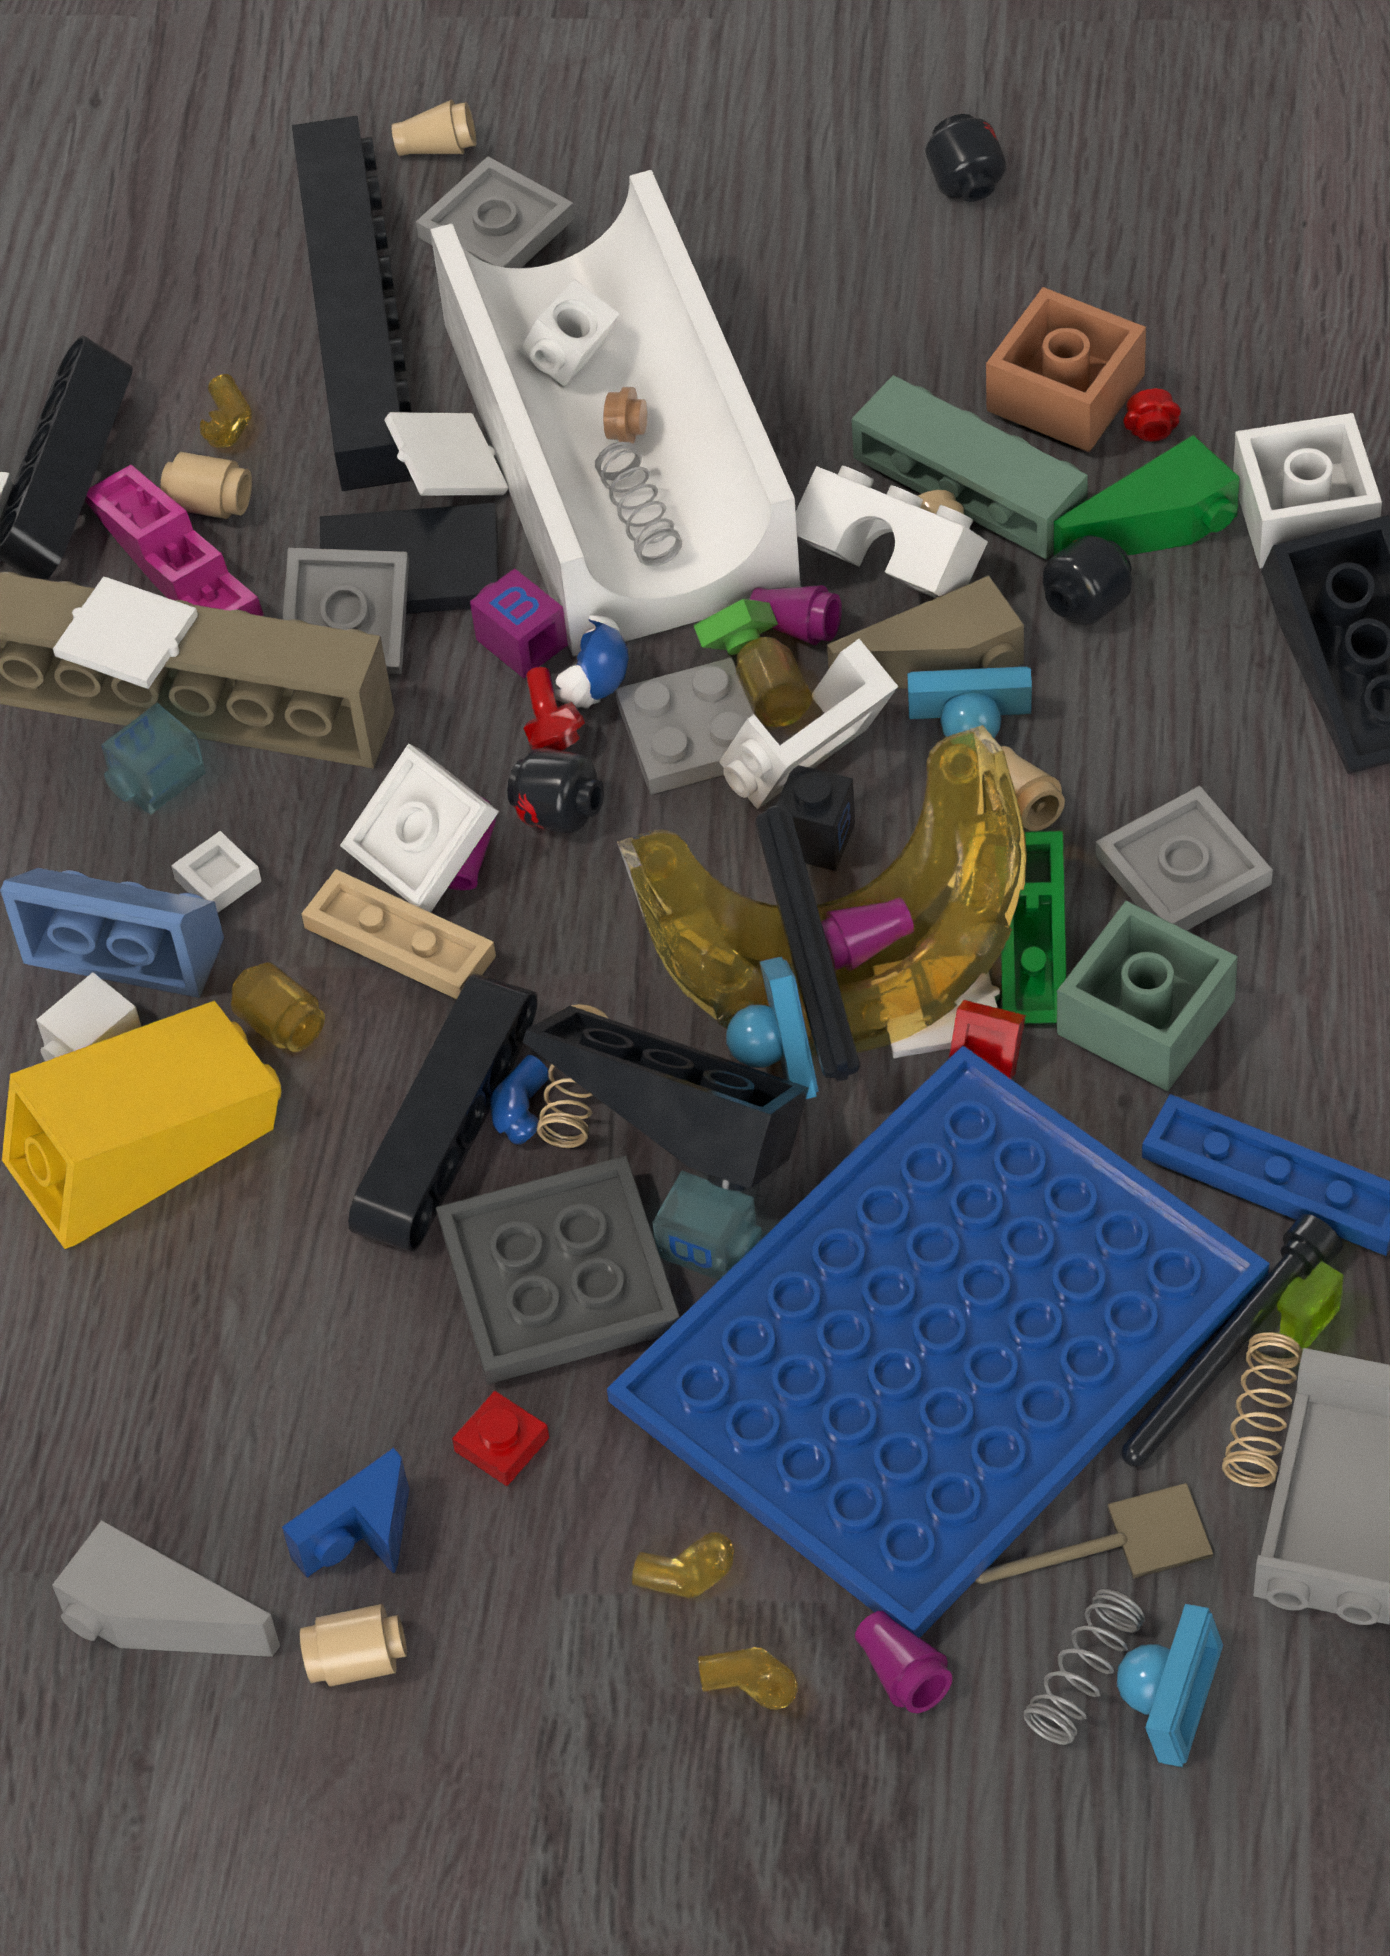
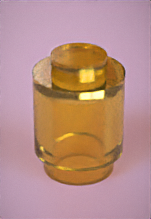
(772, 682)
(277, 1007)

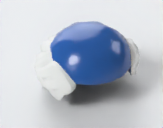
(599, 665)

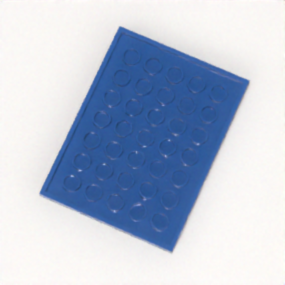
(938, 1339)

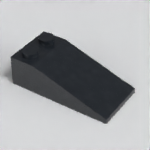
(1336, 620)
(688, 1101)

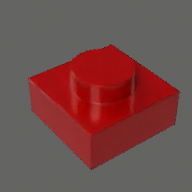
(989, 1034)
(500, 1438)

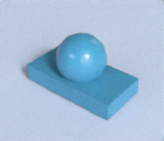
(969, 697)
(774, 1032)
(1173, 1683)

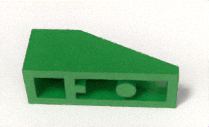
(1159, 504)
(1036, 949)

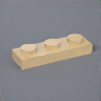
(397, 934)

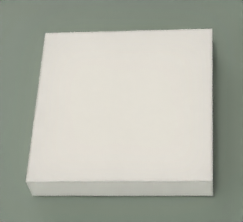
(419, 828)

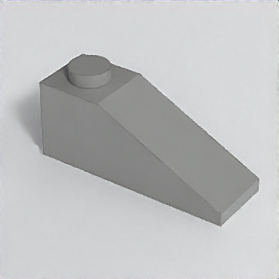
(154, 1603)

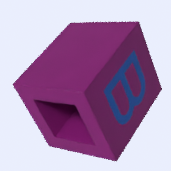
(518, 622)

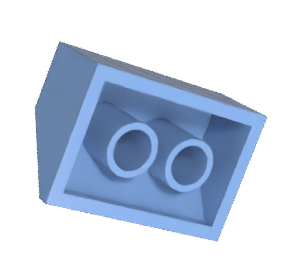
(113, 930)

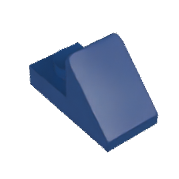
(364, 1507)

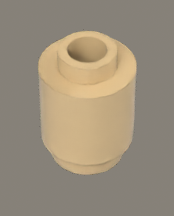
(207, 485)
(352, 1645)

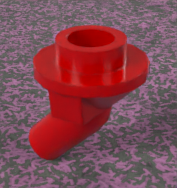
(553, 725)

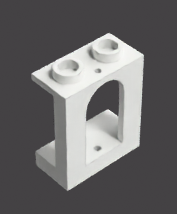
(850, 698)

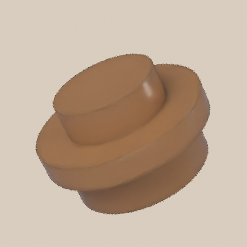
(624, 415)

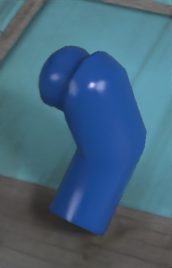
(512, 1098)

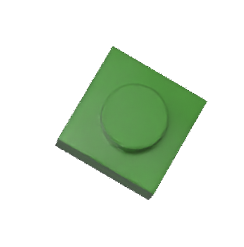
(735, 625)

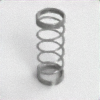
(622, 474)
(1103, 1610)

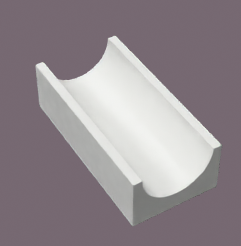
(698, 442)

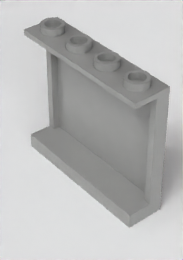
(1332, 1494)

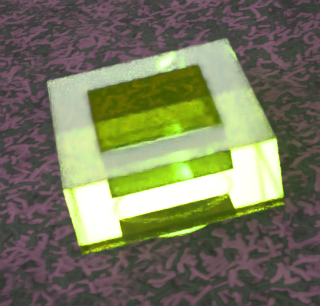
(1310, 1304)

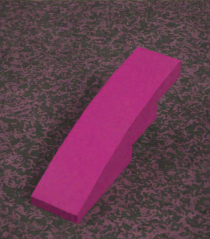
(164, 545)

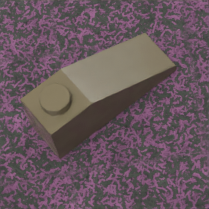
(952, 632)

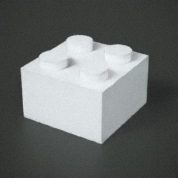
(1303, 480)

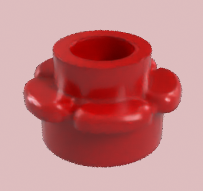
(1152, 414)

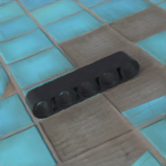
(62, 458)
(442, 1113)

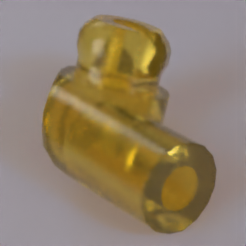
(231, 416)
(689, 1572)
(753, 1672)

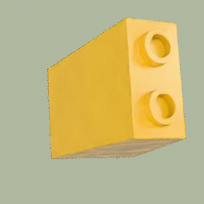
(134, 1118)

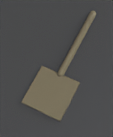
(1153, 1530)

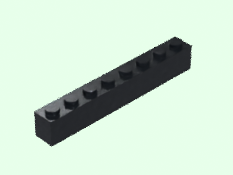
(350, 299)

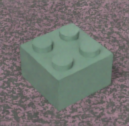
(1146, 995)

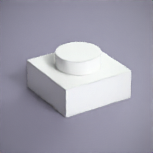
(217, 871)

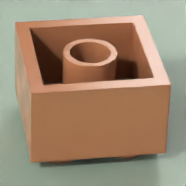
(1065, 369)

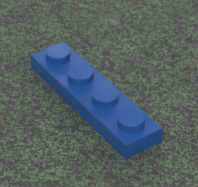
(1270, 1171)

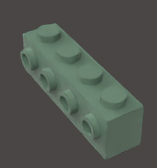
(991, 473)

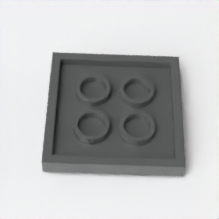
(557, 1269)

